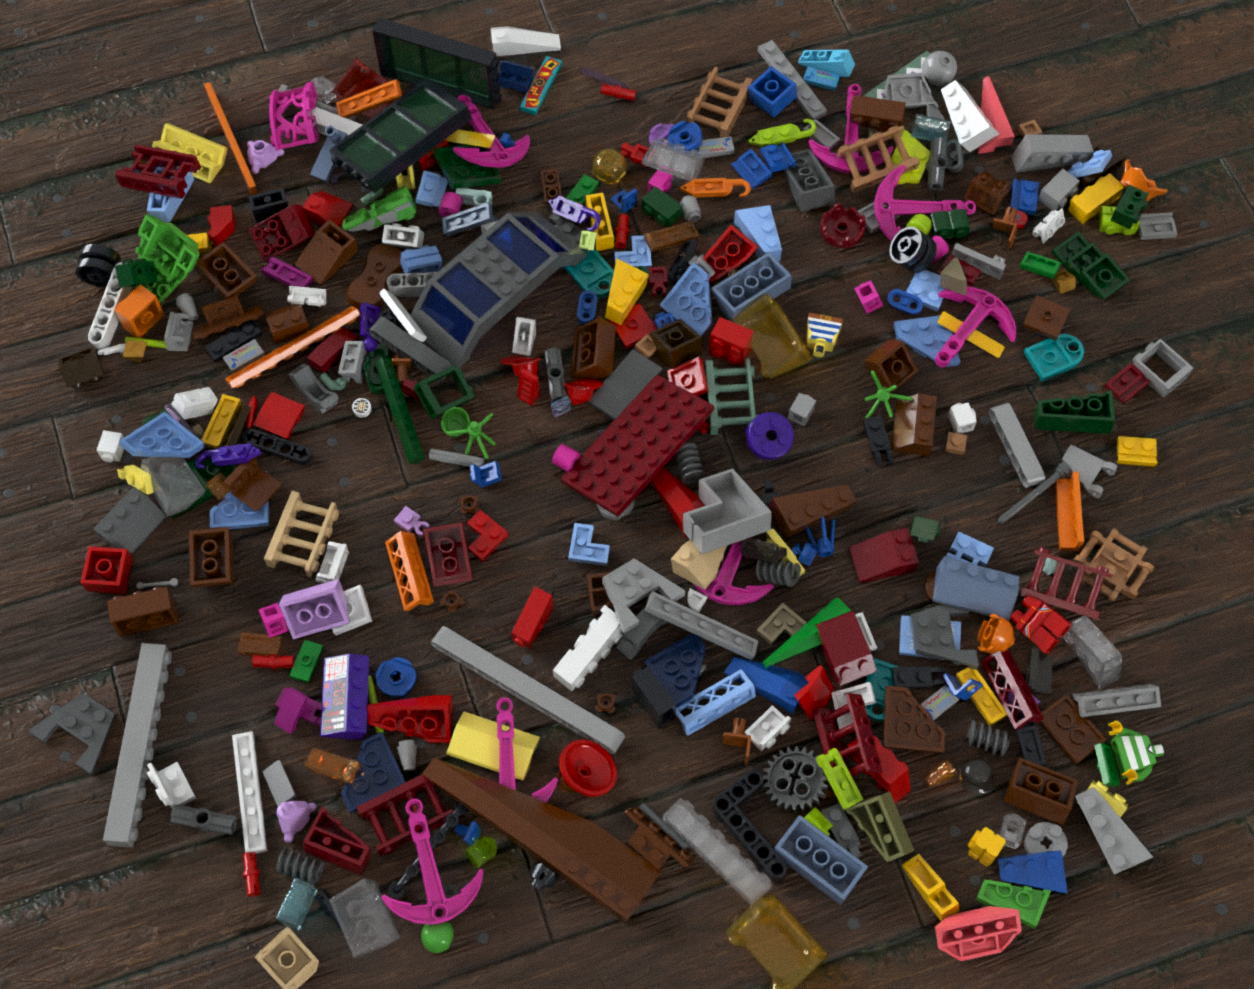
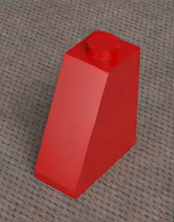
(532, 618)

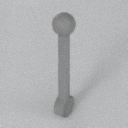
(173, 582)

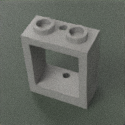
(1171, 358)

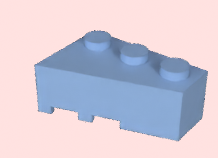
(165, 206)
(760, 228)

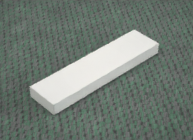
(403, 316)

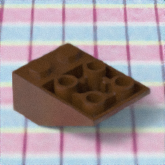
(326, 252)

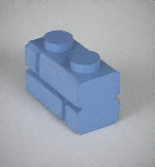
(421, 260)

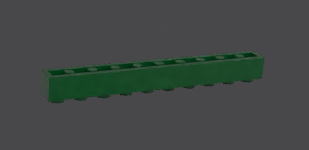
(399, 410)

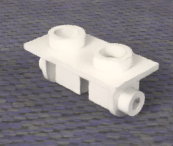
(1053, 221)
(307, 295)

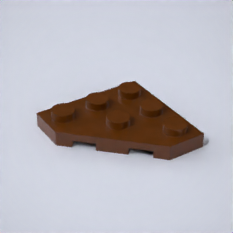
(909, 724)

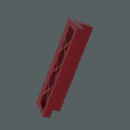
(1018, 686)

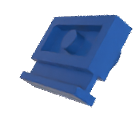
(777, 157)
(752, 169)
(1024, 196)

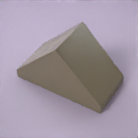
(953, 277)

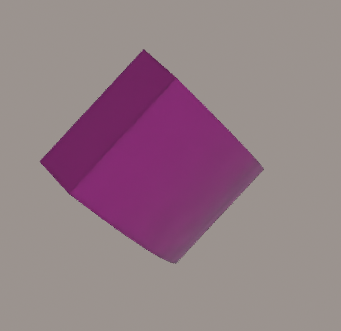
(290, 709)

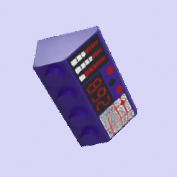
(345, 696)

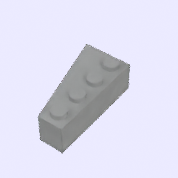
(1051, 151)
(1114, 837)

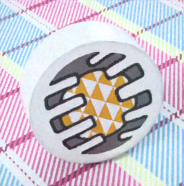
(361, 407)

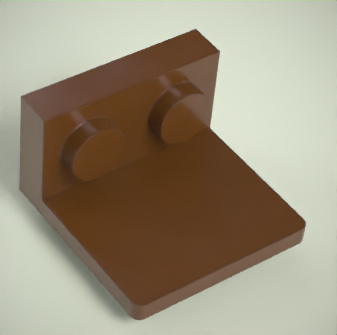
(987, 192)
(251, 485)

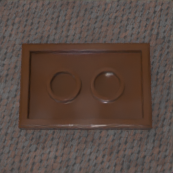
(1069, 730)

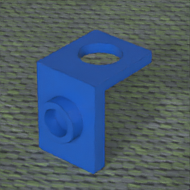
(629, 200)
(958, 690)

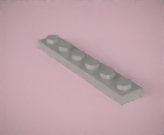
(805, 96)
(701, 625)

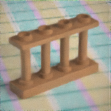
(730, 114)
(876, 176)

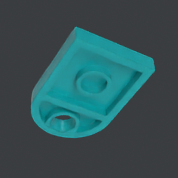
(592, 273)
(1054, 356)
(879, 681)

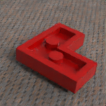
(489, 533)

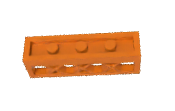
(1069, 513)
(412, 567)

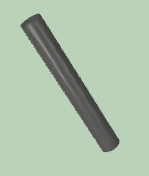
(663, 825)

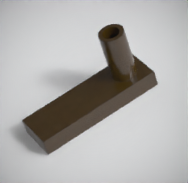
(1114, 163)
(237, 426)

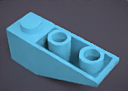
(829, 60)

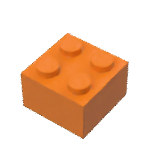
(139, 311)

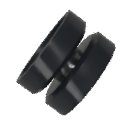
(913, 249)
(96, 264)

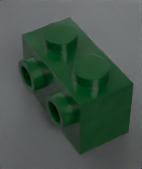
(661, 207)
(1129, 207)
(136, 273)
(924, 528)

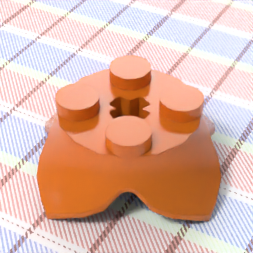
(1136, 178)

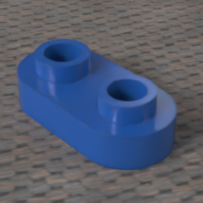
(906, 300)
(587, 309)

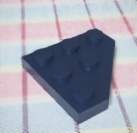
(679, 668)
(376, 775)

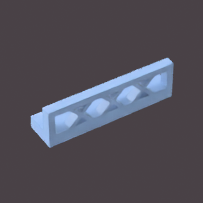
(721, 705)

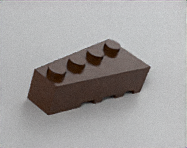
(805, 509)

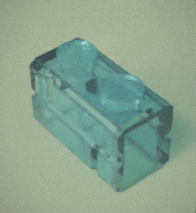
(930, 128)
(296, 904)

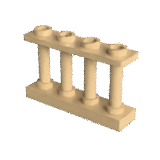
(288, 521)

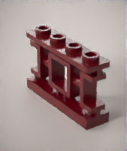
(155, 182)

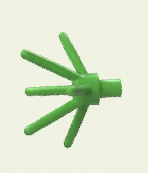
(883, 395)
(474, 431)

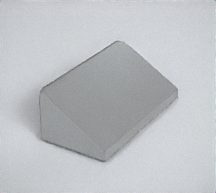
(279, 783)

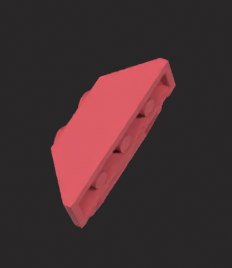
(978, 932)

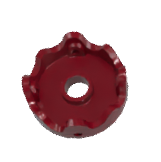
(841, 216)

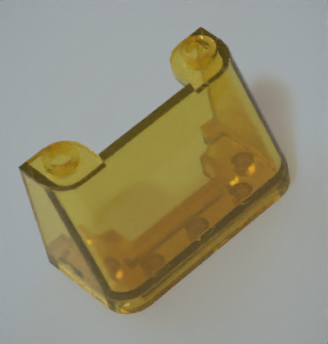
(774, 337)
(777, 942)

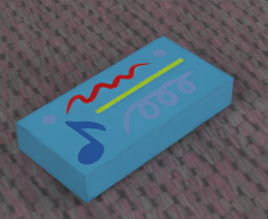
(821, 78)

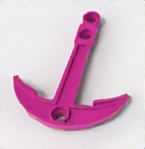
(851, 136)
(497, 155)
(884, 195)
(985, 305)
(723, 583)
(506, 757)
(434, 891)

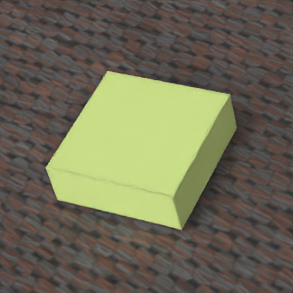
(587, 240)

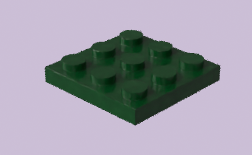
(463, 173)

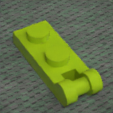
(839, 778)

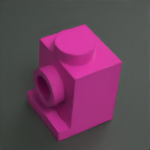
(661, 180)
(868, 296)
(273, 620)

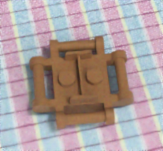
(1118, 562)

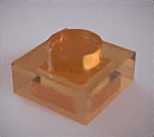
(217, 486)

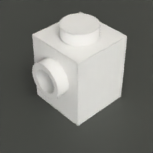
(962, 418)
(109, 446)

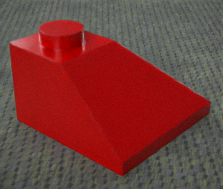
(324, 207)

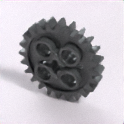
(777, 775)

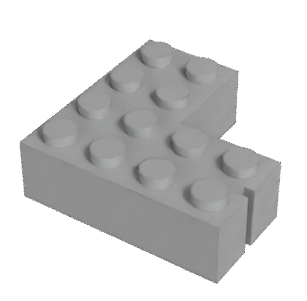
(729, 513)

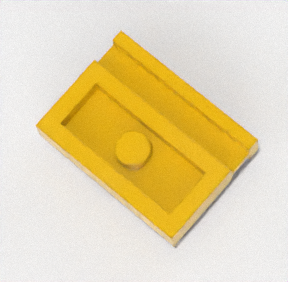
(1136, 451)

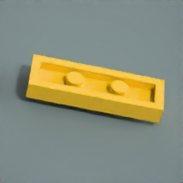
(221, 421)
(984, 698)

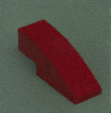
(330, 350)

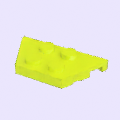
(914, 149)

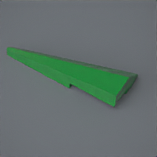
(807, 637)

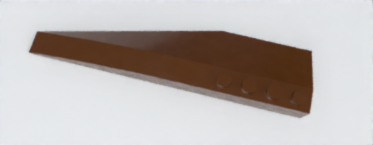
(559, 839)

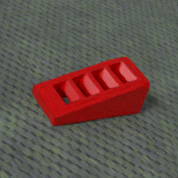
(528, 387)

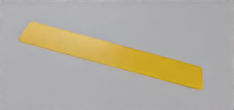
(471, 138)
(976, 337)

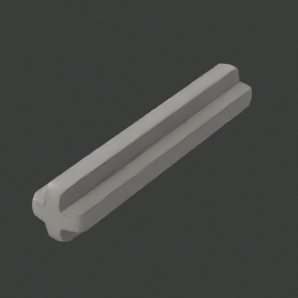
(455, 458)

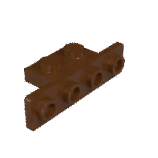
(224, 315)
(653, 843)

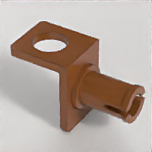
(1007, 224)
(402, 366)
(737, 737)

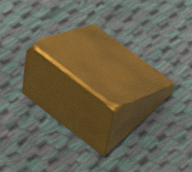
(1064, 281)
(134, 350)

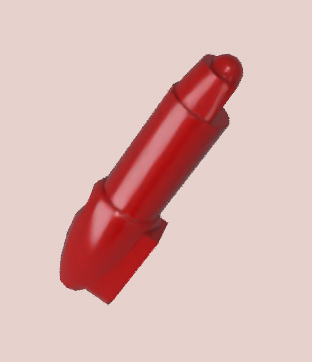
(250, 418)

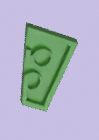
(1025, 899)

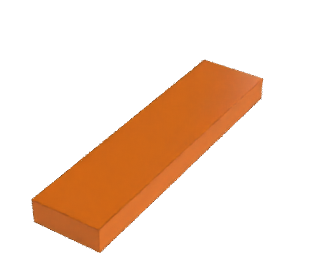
(369, 99)

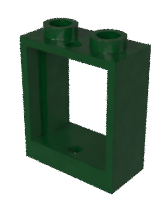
(428, 398)

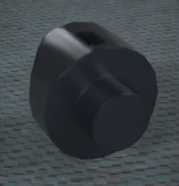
(539, 880)

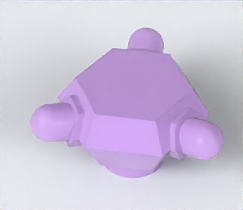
(261, 154)
(293, 817)

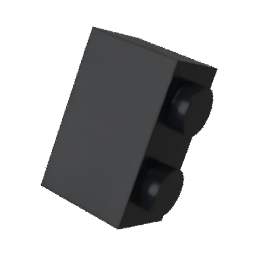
(267, 204)

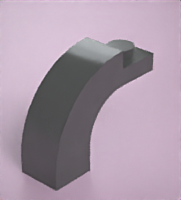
(312, 389)
(637, 636)

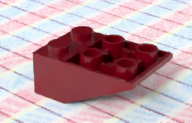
(282, 232)

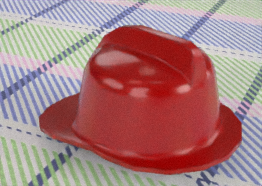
(519, 363)
(582, 390)

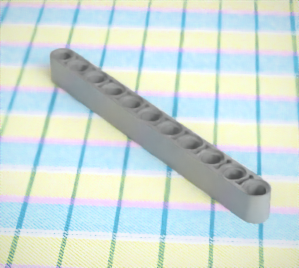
(528, 689)

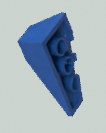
(772, 683)

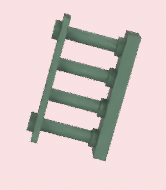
(714, 389)

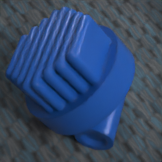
(806, 553)

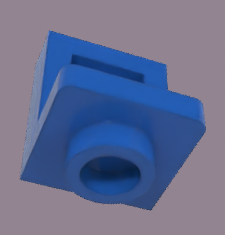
(485, 474)

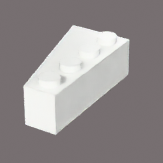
(967, 118)
(589, 650)

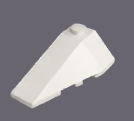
(522, 41)

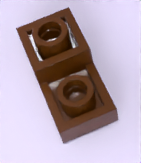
(550, 184)

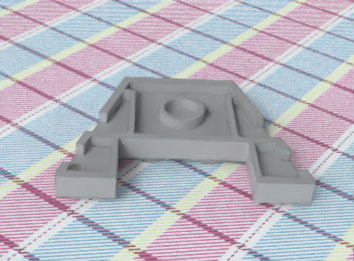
(913, 90)
(631, 584)

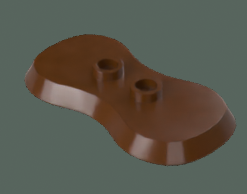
(379, 265)

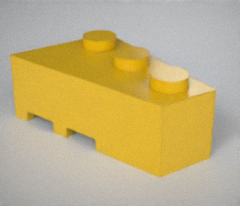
(625, 290)

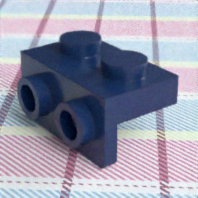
(515, 76)

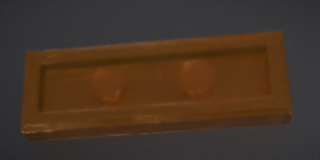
(671, 236)

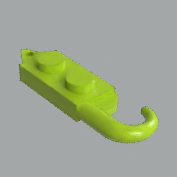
(783, 133)

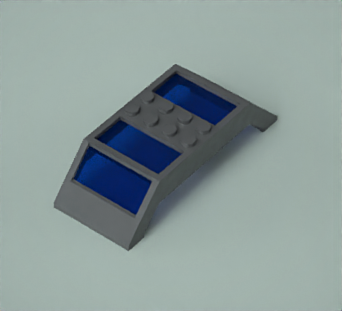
(490, 281)

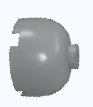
(939, 68)

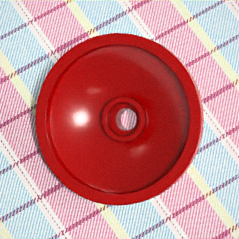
(593, 762)

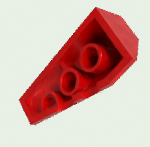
(729, 252)
(675, 496)
(420, 717)

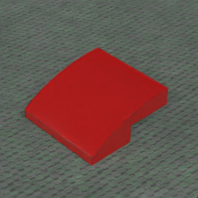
(279, 415)
(815, 693)

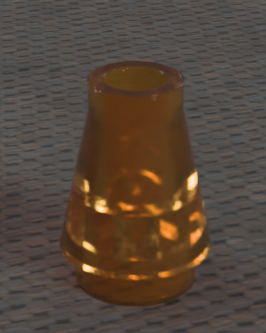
(941, 773)

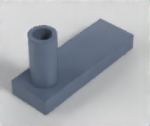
(324, 166)
(468, 219)

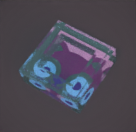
(561, 406)

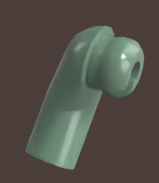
(371, 196)
(338, 384)

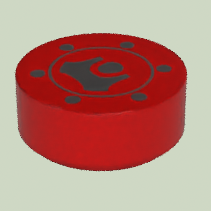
(1020, 219)

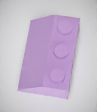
(315, 609)

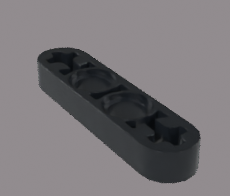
(278, 444)

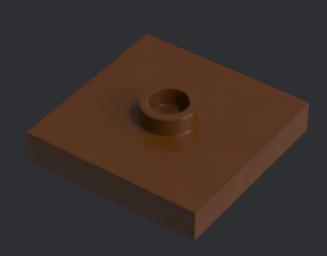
(1046, 317)

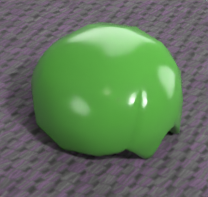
(455, 419)
(437, 937)

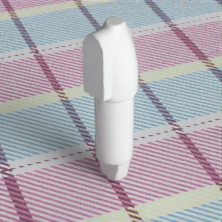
(111, 350)

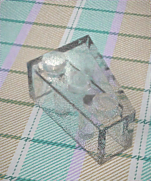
(1094, 651)

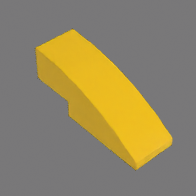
(931, 887)

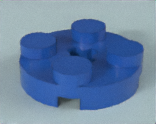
(687, 129)
(400, 688)

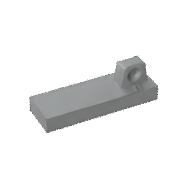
(989, 266)

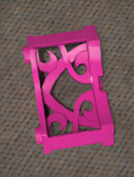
(279, 102)

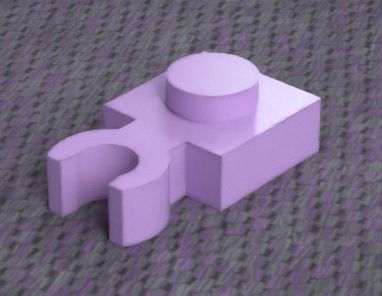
(410, 520)

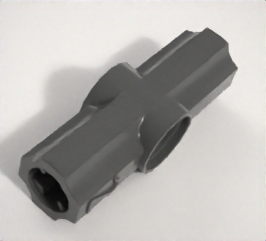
(937, 164)
(555, 367)
(191, 816)

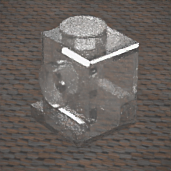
(324, 89)
(1017, 824)

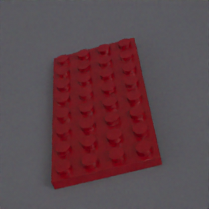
(637, 445)

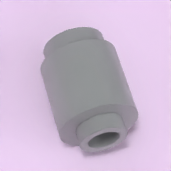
(690, 208)

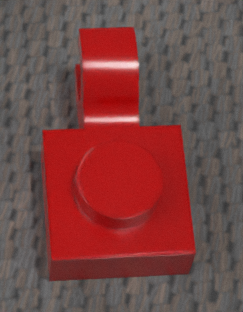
(636, 153)

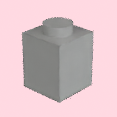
(801, 409)

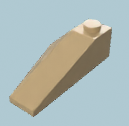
(697, 567)

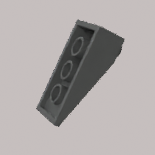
(809, 182)

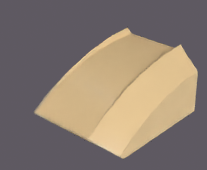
(288, 960)

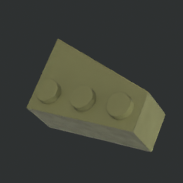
(883, 826)

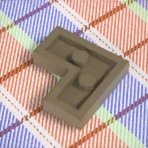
(780, 621)

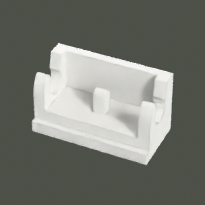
(333, 562)

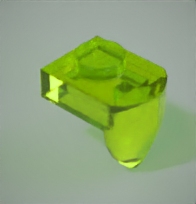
(482, 851)

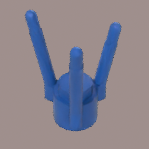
(824, 546)

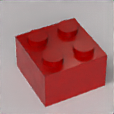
(730, 342)
(106, 570)

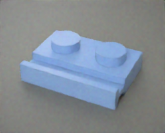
(431, 189)

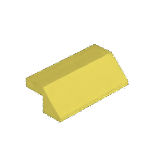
(209, 154)
(477, 743)

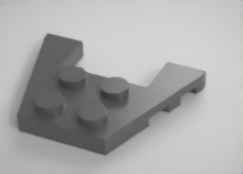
(934, 635)
(83, 720)

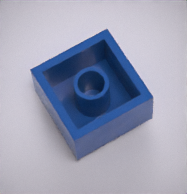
(772, 91)

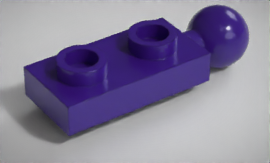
(368, 316)

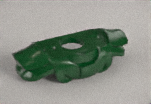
(373, 379)

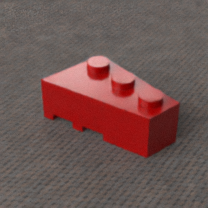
(894, 772)

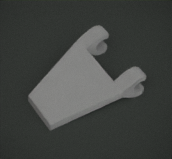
(1088, 468)

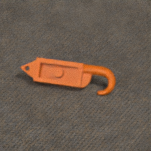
(714, 187)

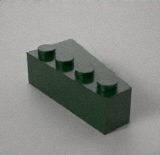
(1076, 414)

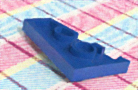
(1035, 869)

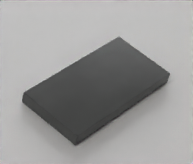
(624, 384)

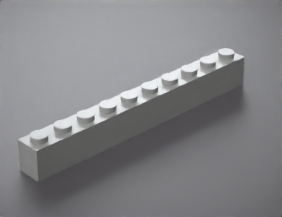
(137, 746)

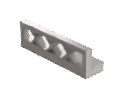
(1118, 700)

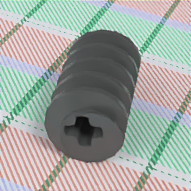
(689, 463)
(778, 572)
(987, 738)
(299, 868)

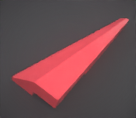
(994, 112)

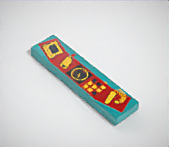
(541, 85)

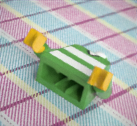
(1133, 753)

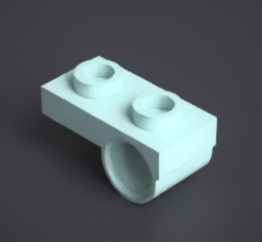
(474, 197)

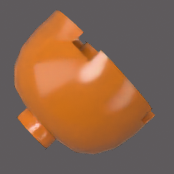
(995, 635)

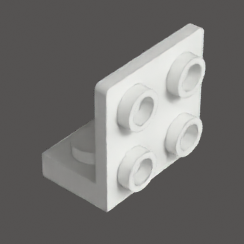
(171, 785)

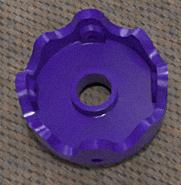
(758, 442)

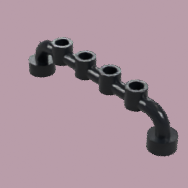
(397, 888)

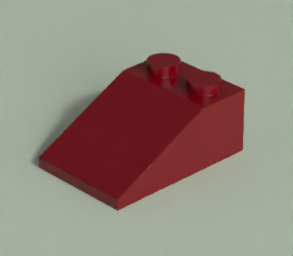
(448, 554)
(884, 556)
(845, 648)

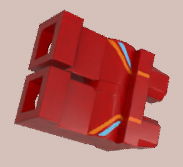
(1036, 619)

